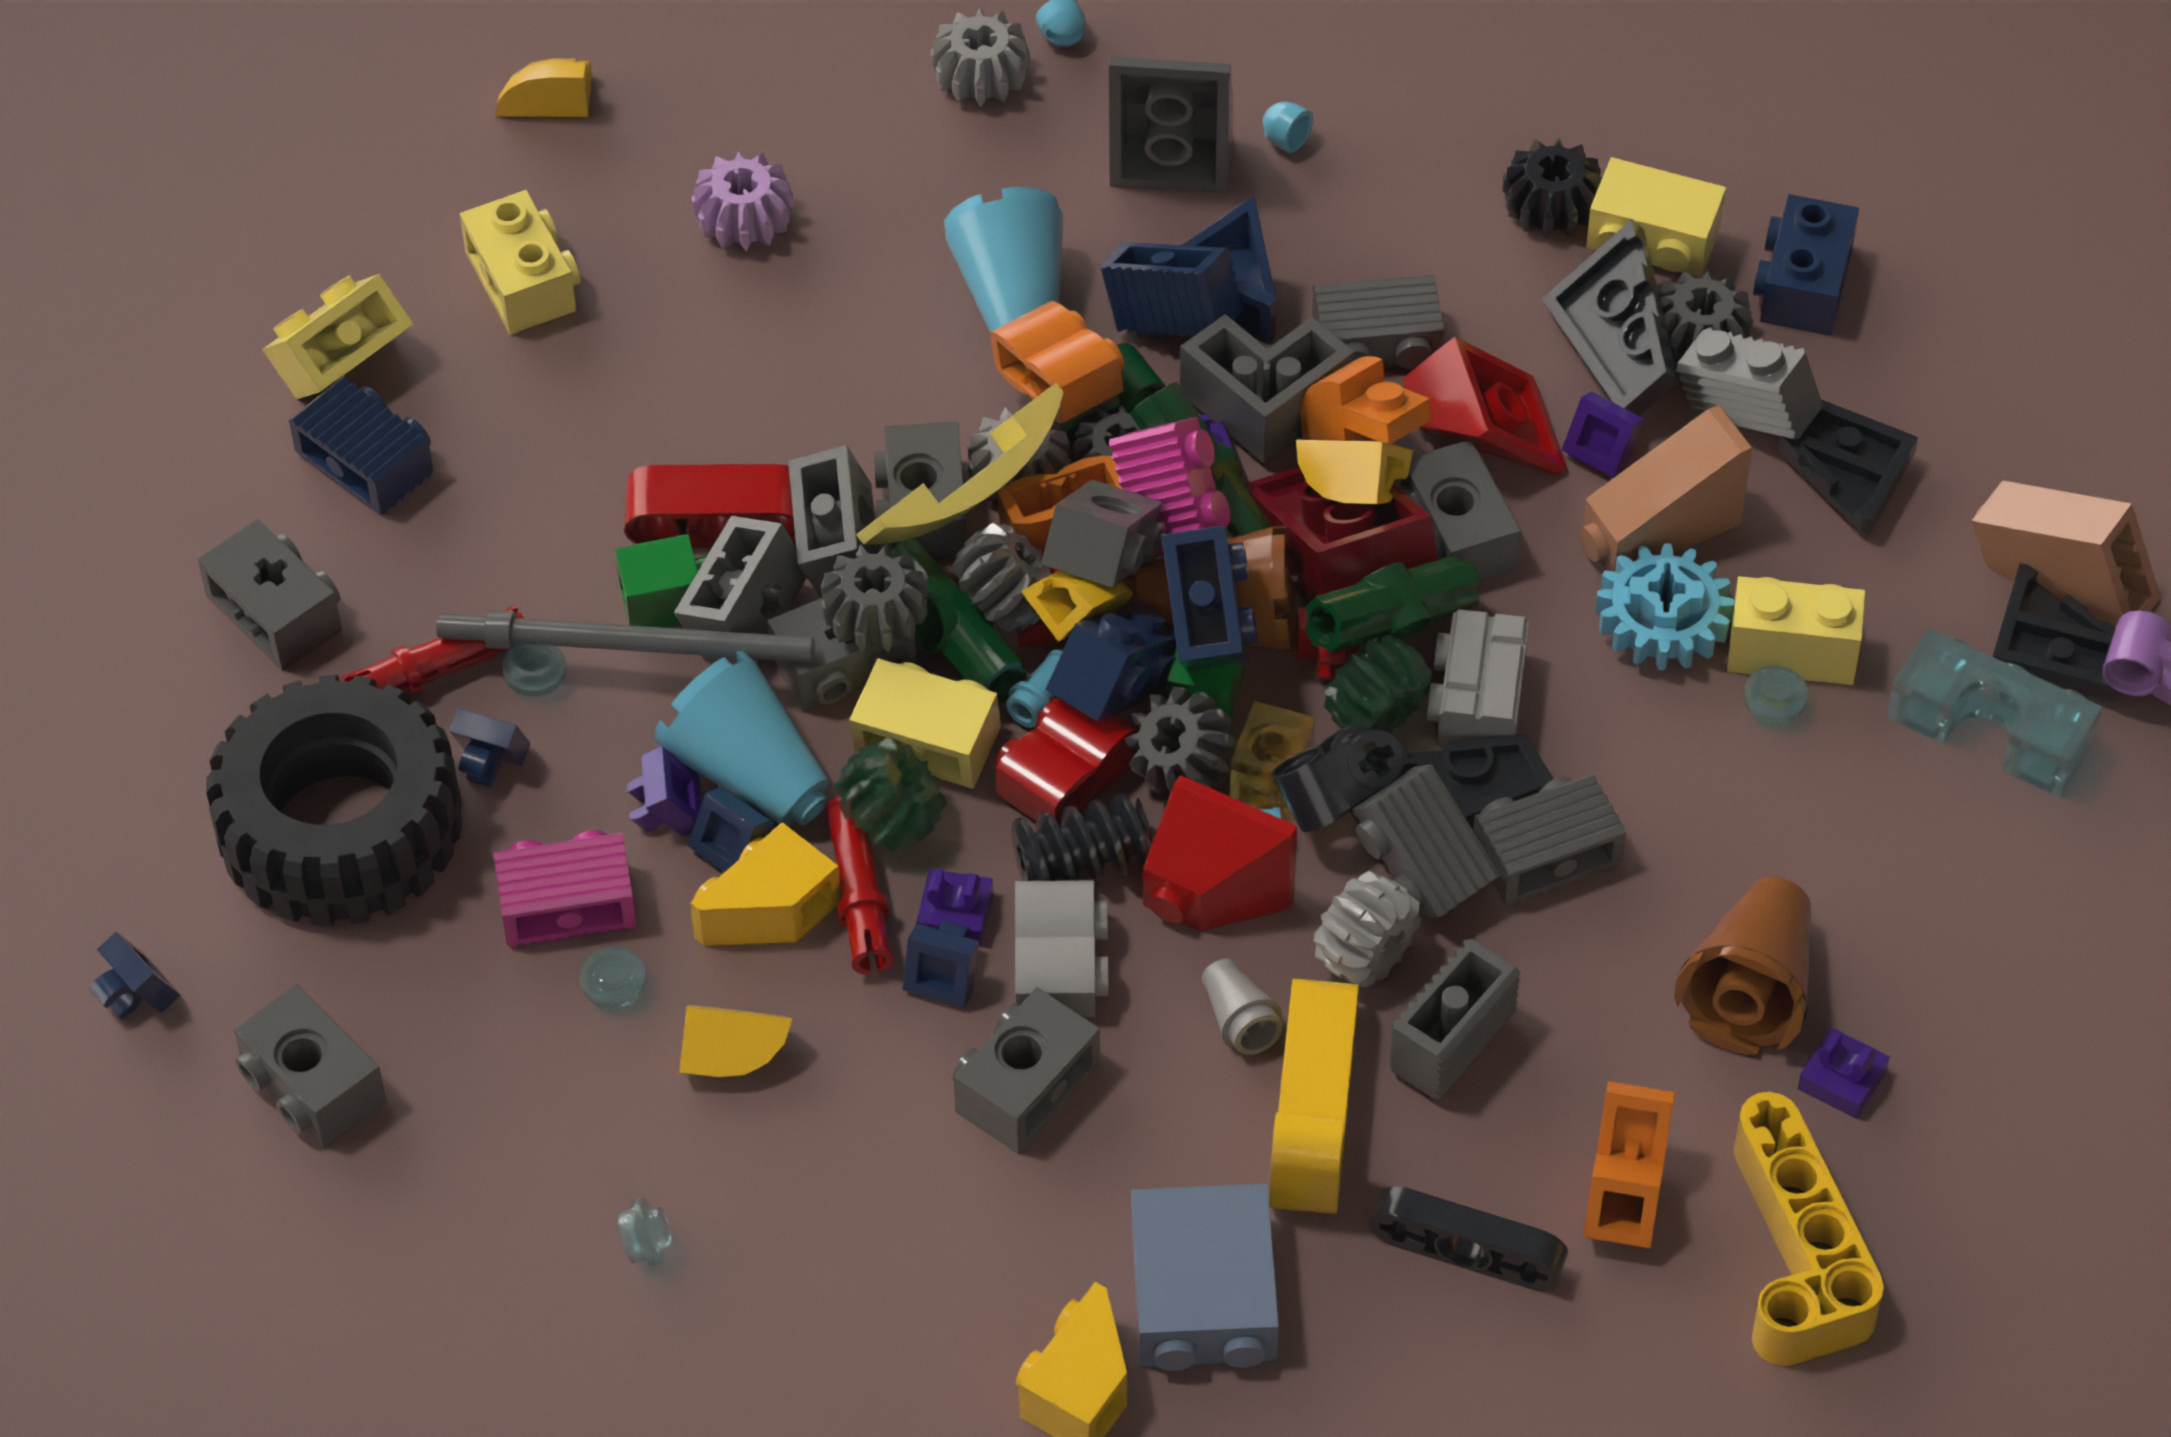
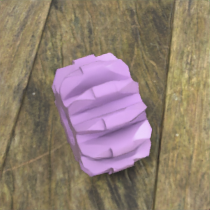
(742, 201)

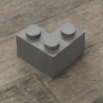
(1255, 387)

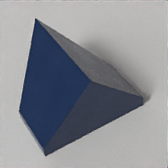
(1243, 235)

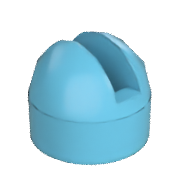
(1061, 22)
(1287, 125)

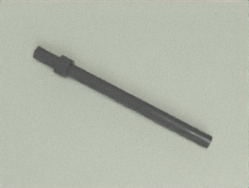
(505, 629)

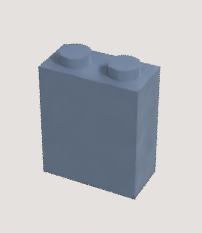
(1204, 1276)

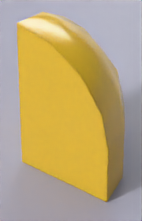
(548, 90)
(1353, 469)
(1069, 599)
(729, 1041)

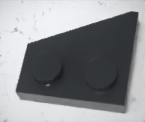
(1851, 461)
(2054, 638)

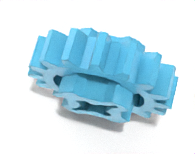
(1694, 600)

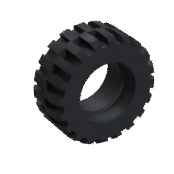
(321, 735)

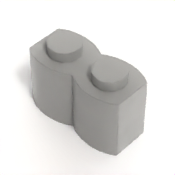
(1057, 943)

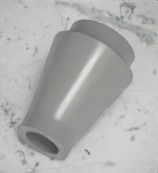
(1242, 1009)

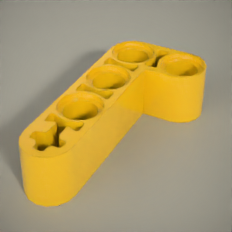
(1313, 1097)
(1795, 1221)

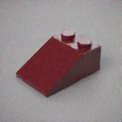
(1340, 541)

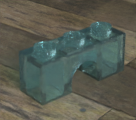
(1954, 683)

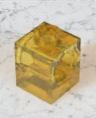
(1268, 736)

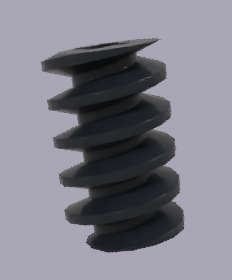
(1082, 842)

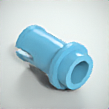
(1030, 697)

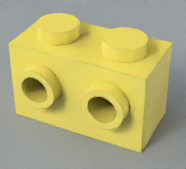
(1674, 210)
(519, 261)
(337, 336)
(1796, 628)
(938, 717)

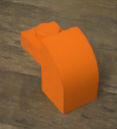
(1361, 406)
(1629, 1164)

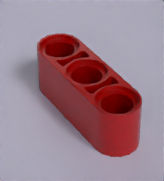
(702, 498)

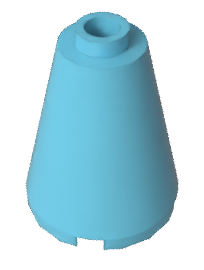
(1008, 251)
(745, 742)

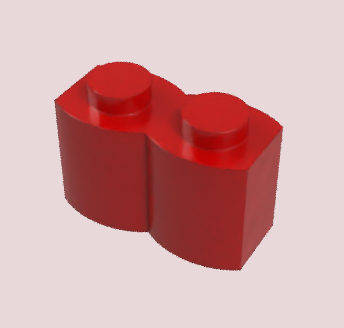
(1062, 761)

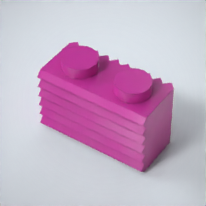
(1174, 468)
(564, 888)

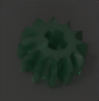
(1378, 685)
(890, 794)

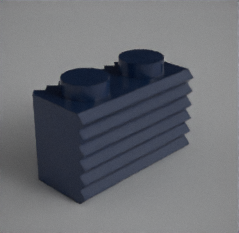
(1169, 288)
(363, 444)

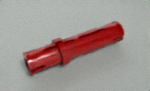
(426, 662)
(862, 905)

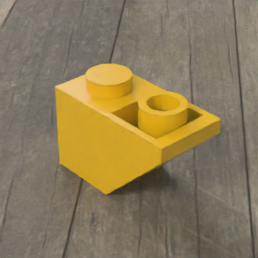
(768, 894)
(1081, 1374)

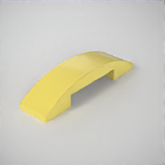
(922, 513)

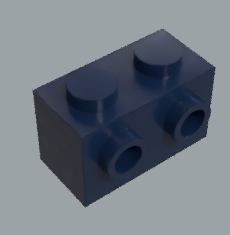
(1807, 264)
(1206, 599)
(1114, 661)

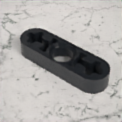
(1468, 1238)

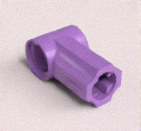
(2140, 656)

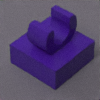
(1602, 434)
(668, 791)
(956, 899)
(1843, 1072)

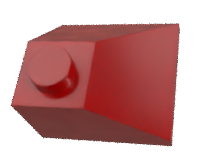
(1486, 402)
(1218, 860)

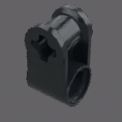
(1327, 778)

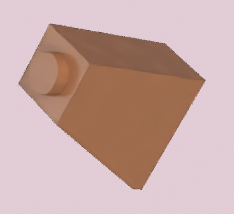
(1671, 495)
(2074, 544)

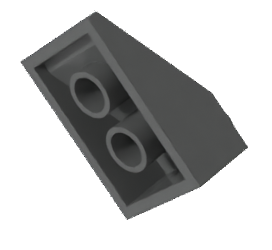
(1170, 124)

